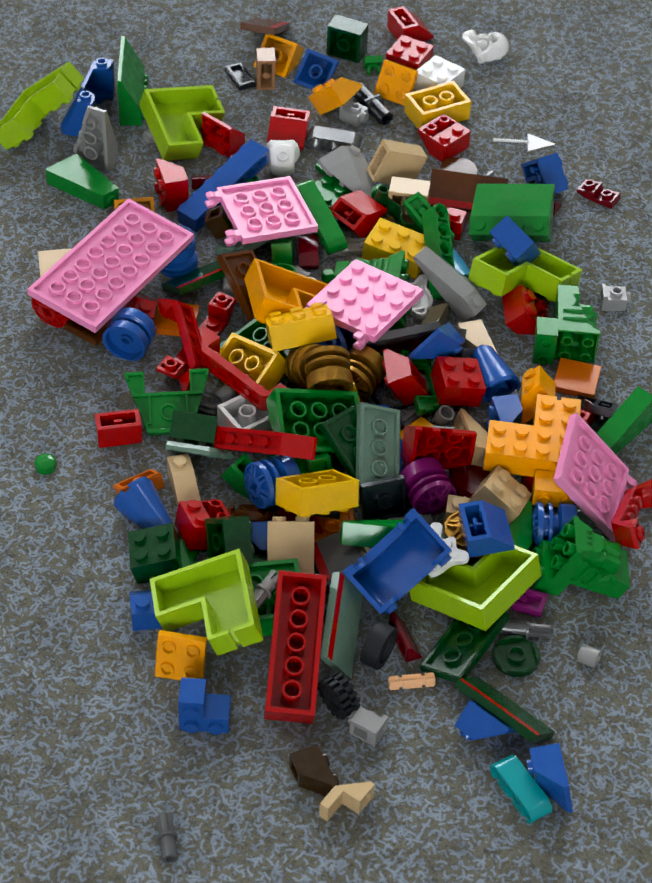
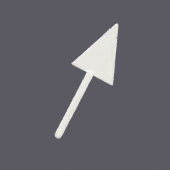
(533, 142)

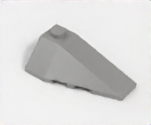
(97, 140)
(349, 167)
(453, 286)

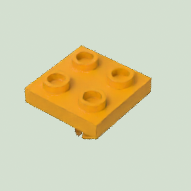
(395, 81)
(180, 655)

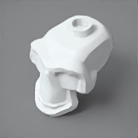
(486, 46)
(282, 156)

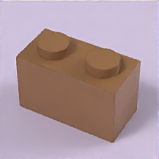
(265, 68)

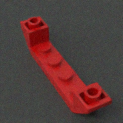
(218, 317)
(189, 334)
(229, 373)
(265, 442)
(625, 521)

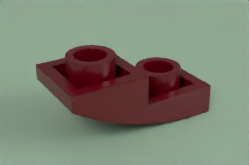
(594, 191)
(308, 252)

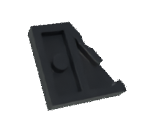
(600, 408)

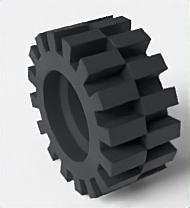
(338, 695)

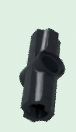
(375, 105)

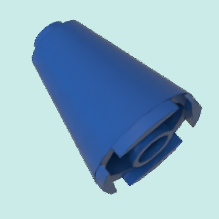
(496, 373)
(142, 504)

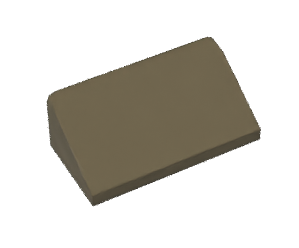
(437, 313)

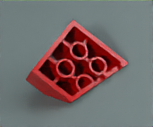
(448, 446)

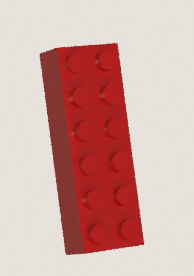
(295, 647)

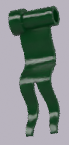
(394, 208)

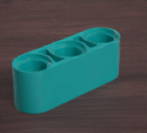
(522, 788)

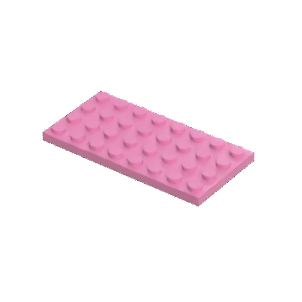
(110, 265)

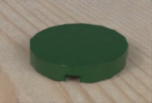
(516, 656)

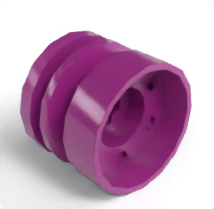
(427, 486)

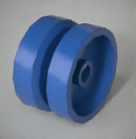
(129, 334)

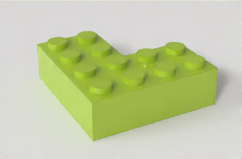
(37, 103)
(177, 115)
(541, 276)
(211, 591)
(482, 591)

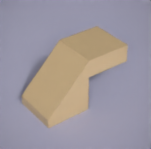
(353, 796)

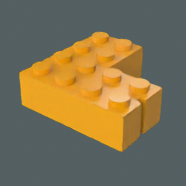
(278, 289)
(530, 447)

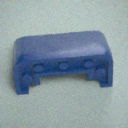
(95, 88)
(398, 562)

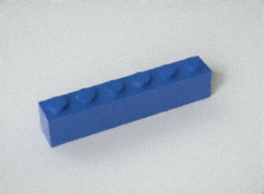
(237, 170)

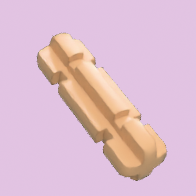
(411, 681)

